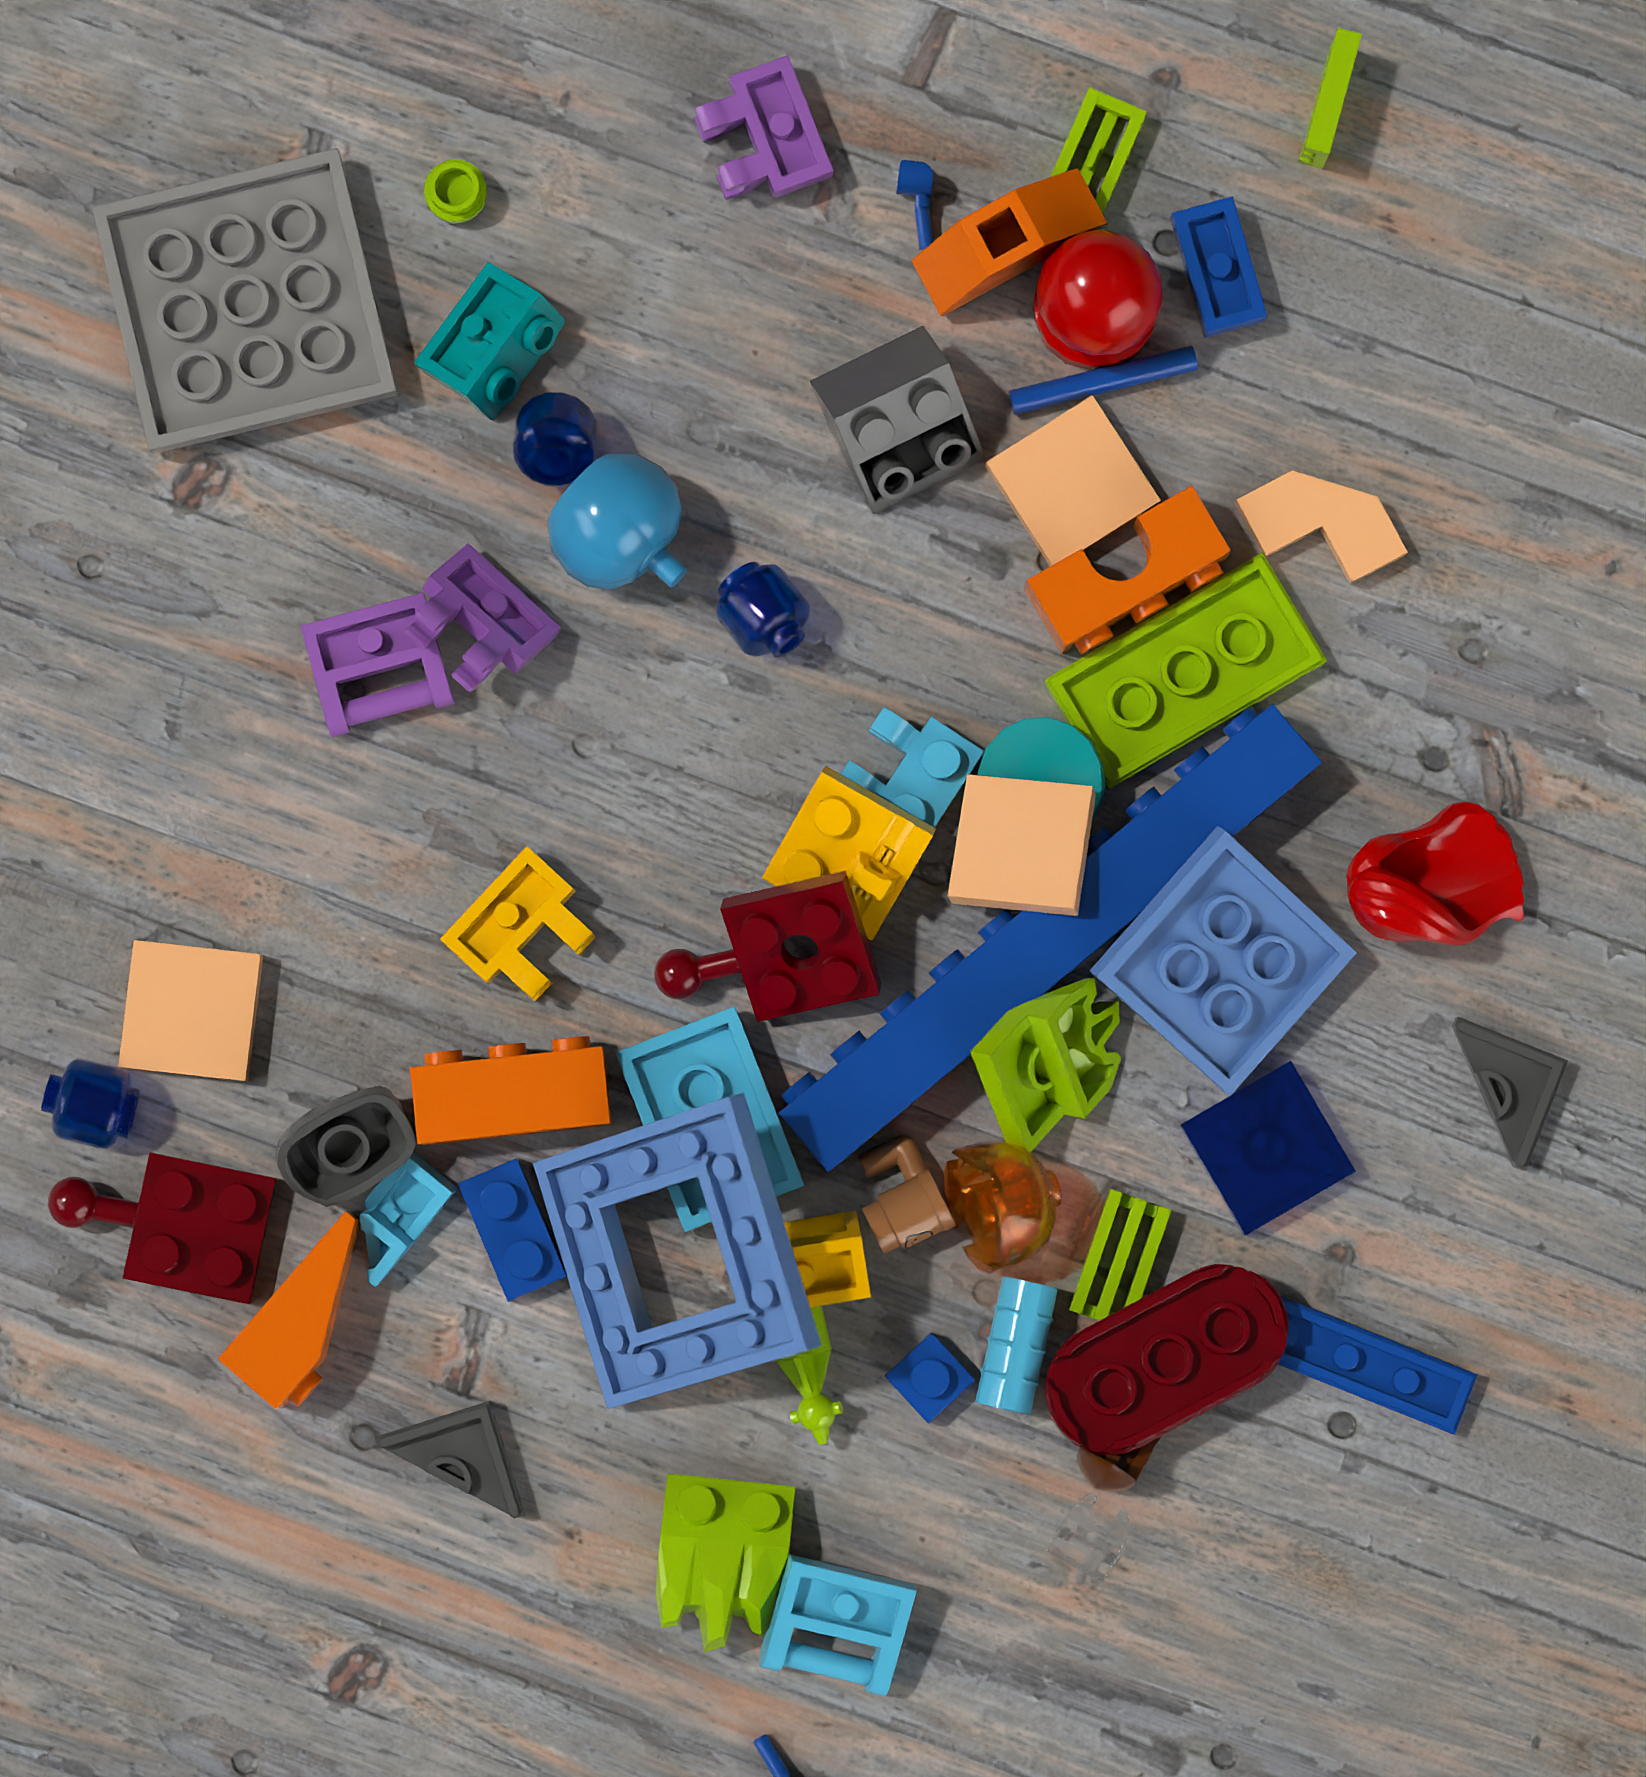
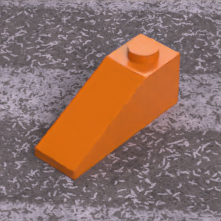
(294, 1327)

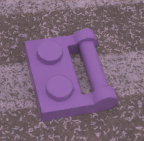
(367, 645)

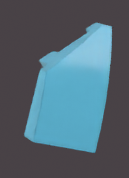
(400, 1213)

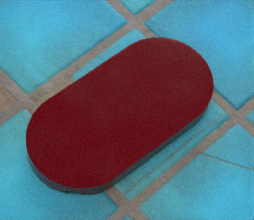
(1166, 1359)

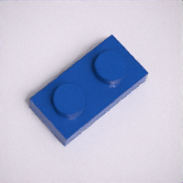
(1218, 267)
(512, 1229)

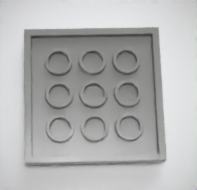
(244, 301)

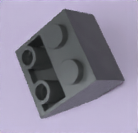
(898, 418)

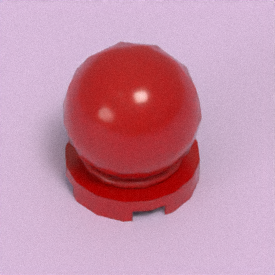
(1097, 299)

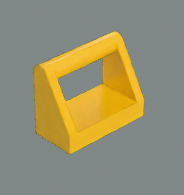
(830, 1257)

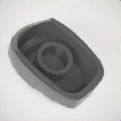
(345, 1146)

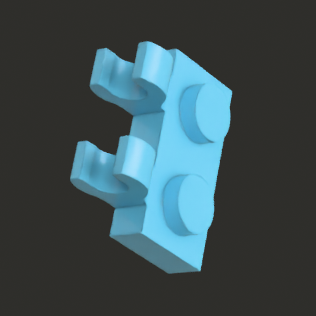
(930, 771)

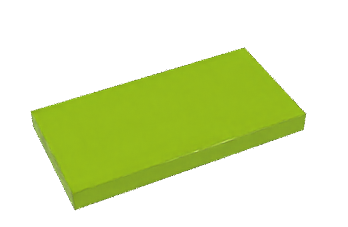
(1186, 670)

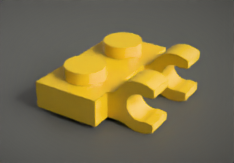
(509, 916)

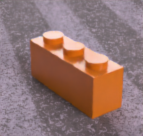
(510, 1092)

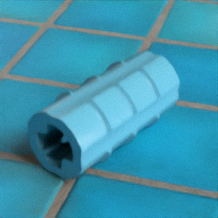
(1016, 1345)

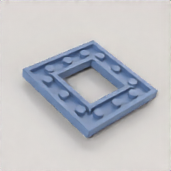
(771, 1302)

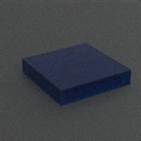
(1267, 1148)

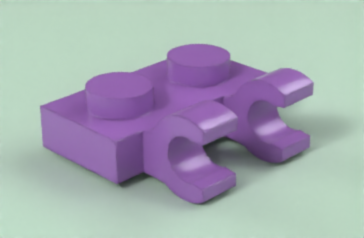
(778, 125)
(490, 609)

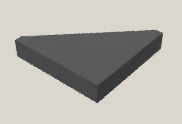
(1514, 1082)
(463, 1452)

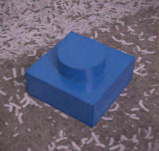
(929, 1377)

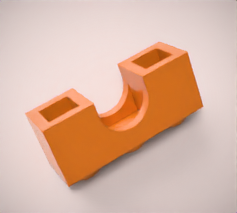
(1082, 604)

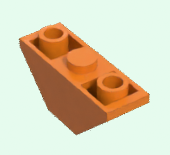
(1006, 239)

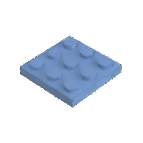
(1223, 961)

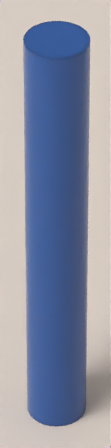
(1103, 380)

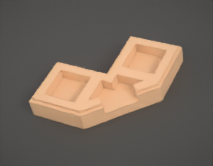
(1348, 519)

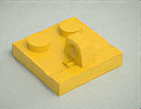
(854, 833)

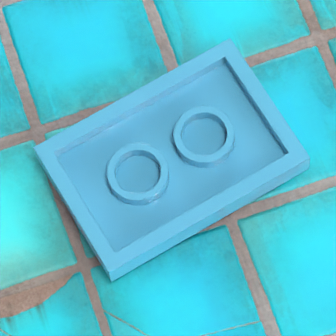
(697, 1068)

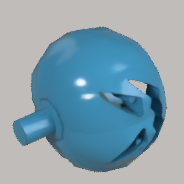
(617, 523)

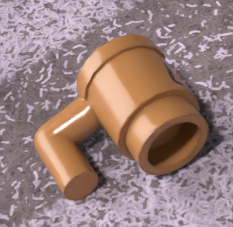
(909, 1209)

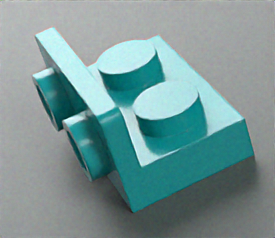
(491, 340)

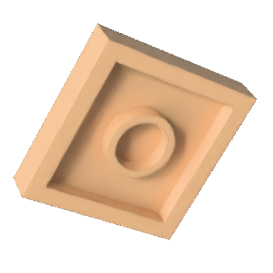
(1072, 482)
(1022, 845)
(190, 1010)

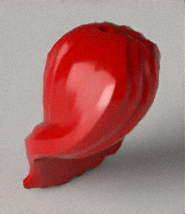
(1438, 879)

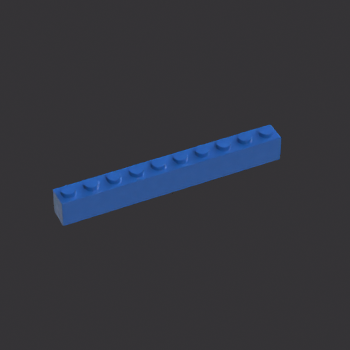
(1037, 949)

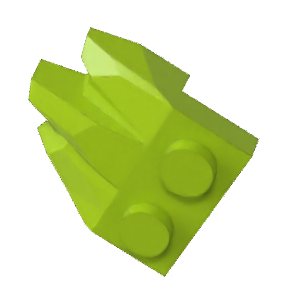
(1048, 1061)
(722, 1553)

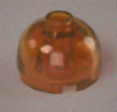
(1004, 1202)

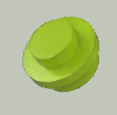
(455, 191)

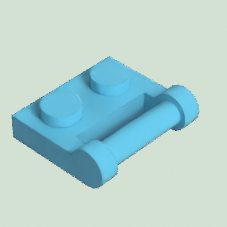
(843, 1606)

